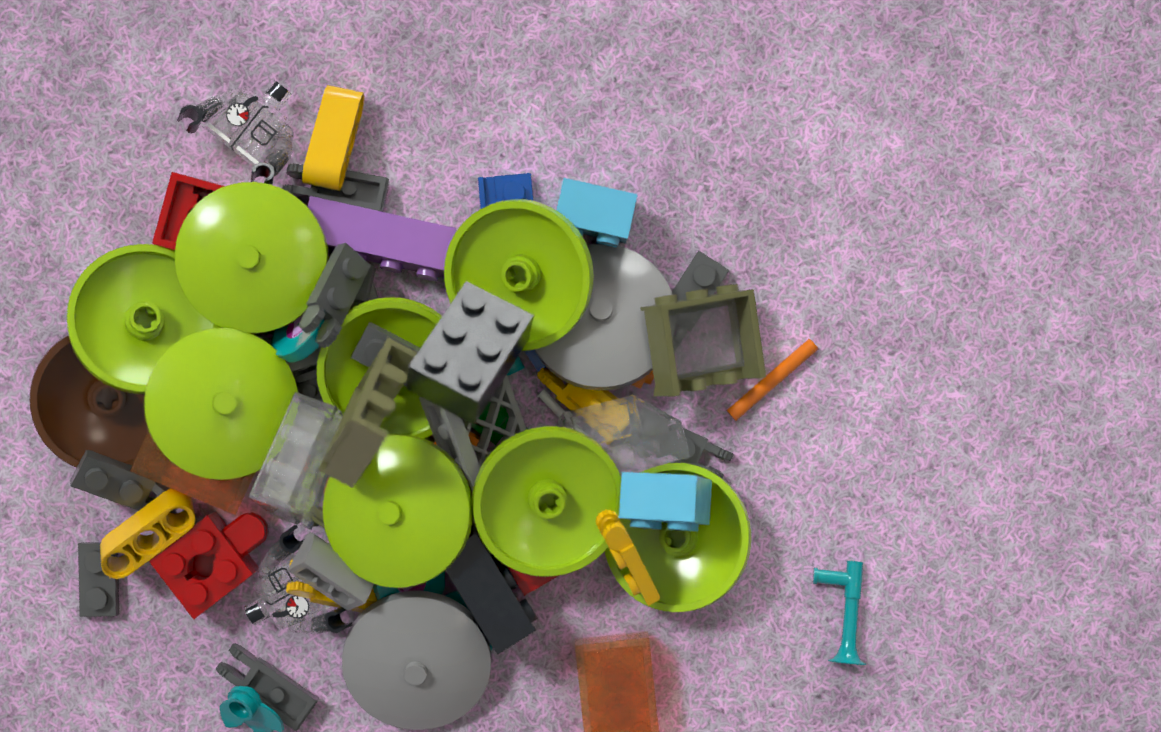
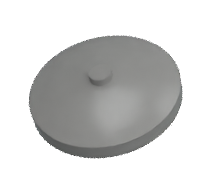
(611, 338)
(416, 660)

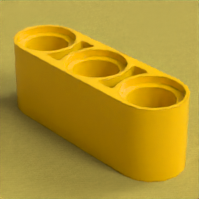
(333, 138)
(141, 548)

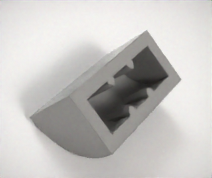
(328, 573)

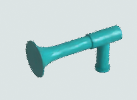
(853, 583)

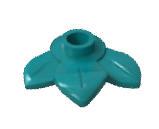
(247, 707)

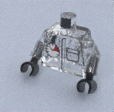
(248, 126)
(285, 608)

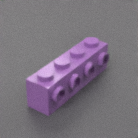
(385, 237)

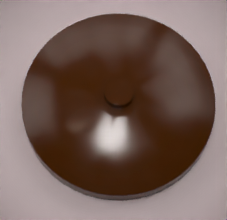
(81, 412)

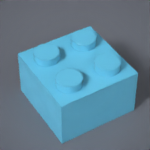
(598, 210)
(665, 498)

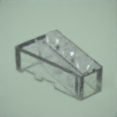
(290, 478)

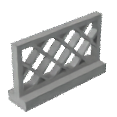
(452, 432)

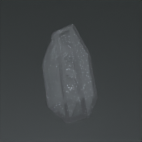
(631, 432)

